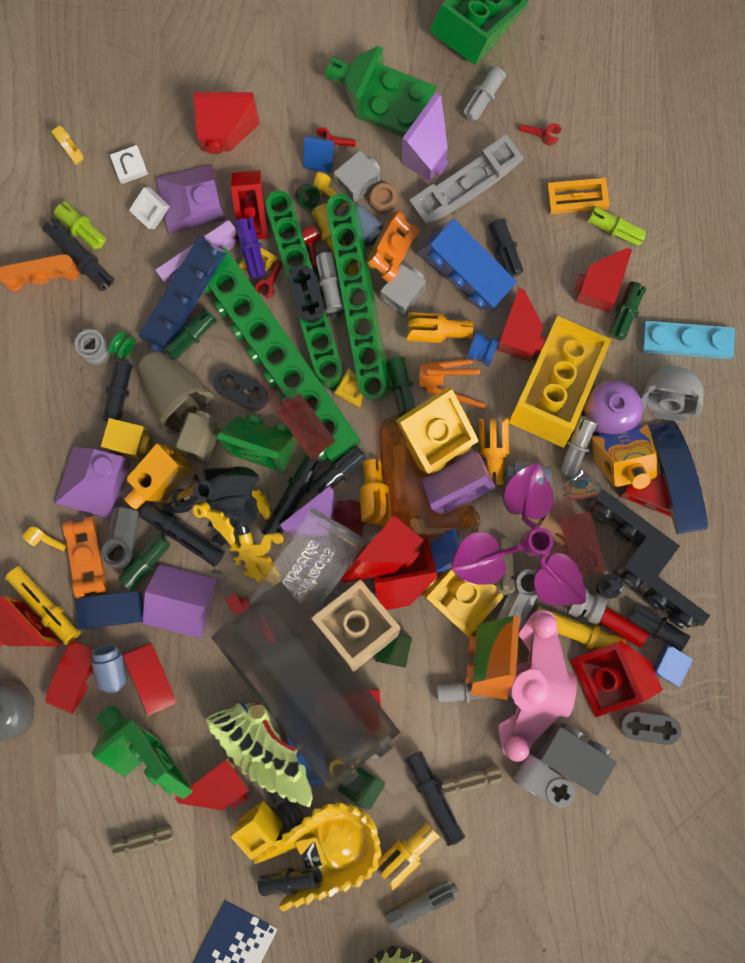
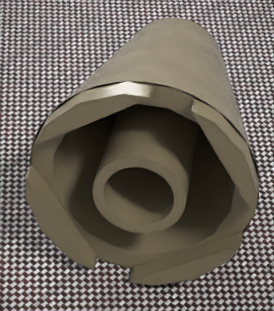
(172, 391)

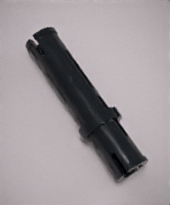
(86, 263)
(191, 491)
(292, 496)
(173, 528)
(428, 786)

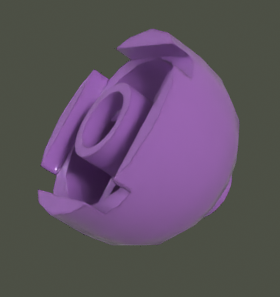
(614, 407)

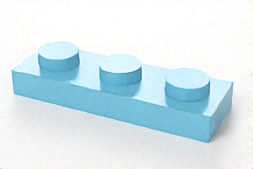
(688, 340)

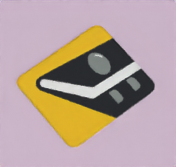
(311, 853)

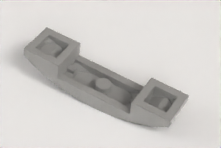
(468, 182)

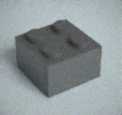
(581, 762)

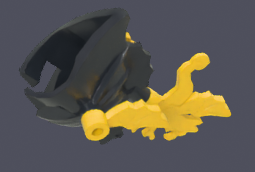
(237, 505)

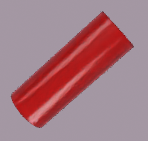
(623, 627)

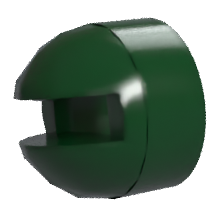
(311, 191)

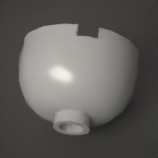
(673, 394)

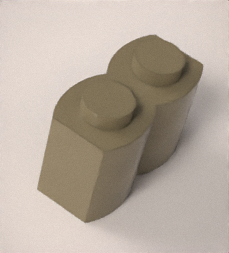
(198, 437)

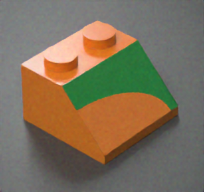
(494, 658)

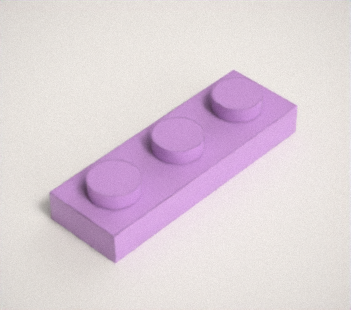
(222, 236)

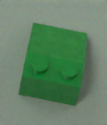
(475, 25)
(258, 443)

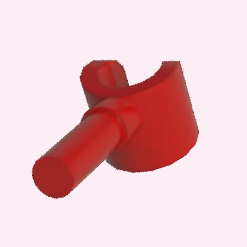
(324, 132)
(544, 133)
(311, 235)
(270, 280)

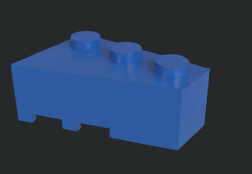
(466, 265)

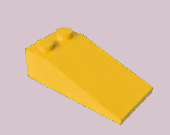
(560, 381)

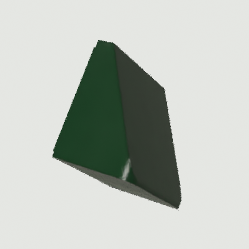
(395, 652)
(363, 789)

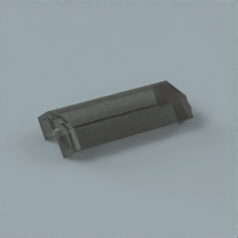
(306, 686)

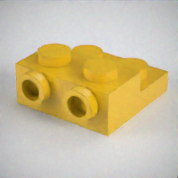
(437, 431)
(462, 601)

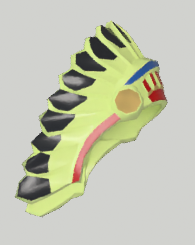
(258, 750)

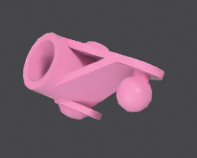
(539, 689)

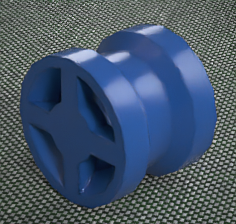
(483, 348)

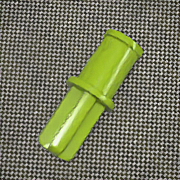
(80, 225)
(616, 226)

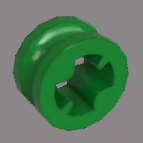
(121, 345)

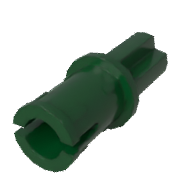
(627, 311)
(190, 334)
(401, 384)
(144, 561)

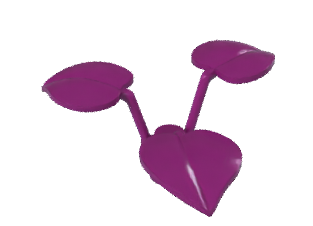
(479, 556)

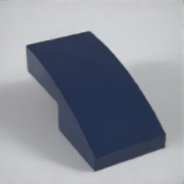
(109, 610)

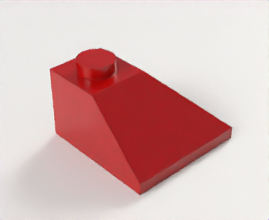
(224, 119)
(385, 553)
(407, 583)
(22, 626)
(615, 678)

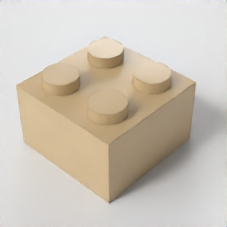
(357, 625)

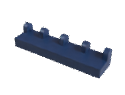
(182, 294)

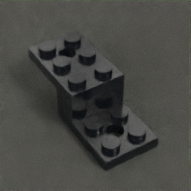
(646, 560)

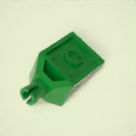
(379, 92)
(129, 744)

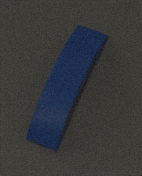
(680, 478)

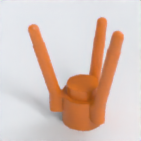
(433, 375)

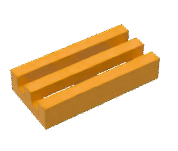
(577, 185)

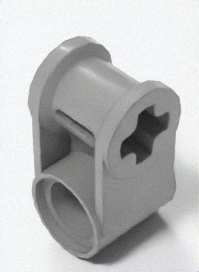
(540, 780)

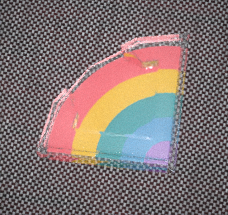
(581, 486)

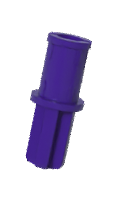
(250, 248)

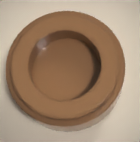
(383, 198)

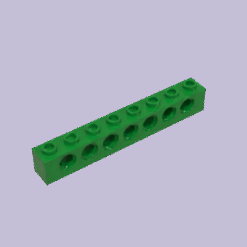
(277, 341)

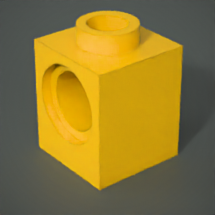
(126, 439)
(257, 830)

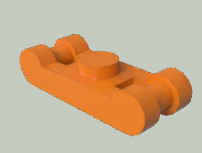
(392, 246)
(38, 271)
(85, 557)

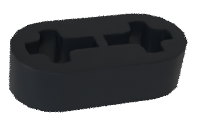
(300, 296)
(243, 383)

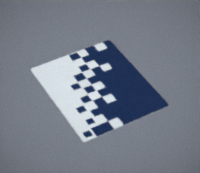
(236, 938)

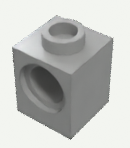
(357, 176)
(403, 290)

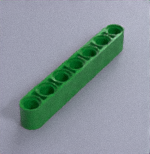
(296, 248)
(349, 286)

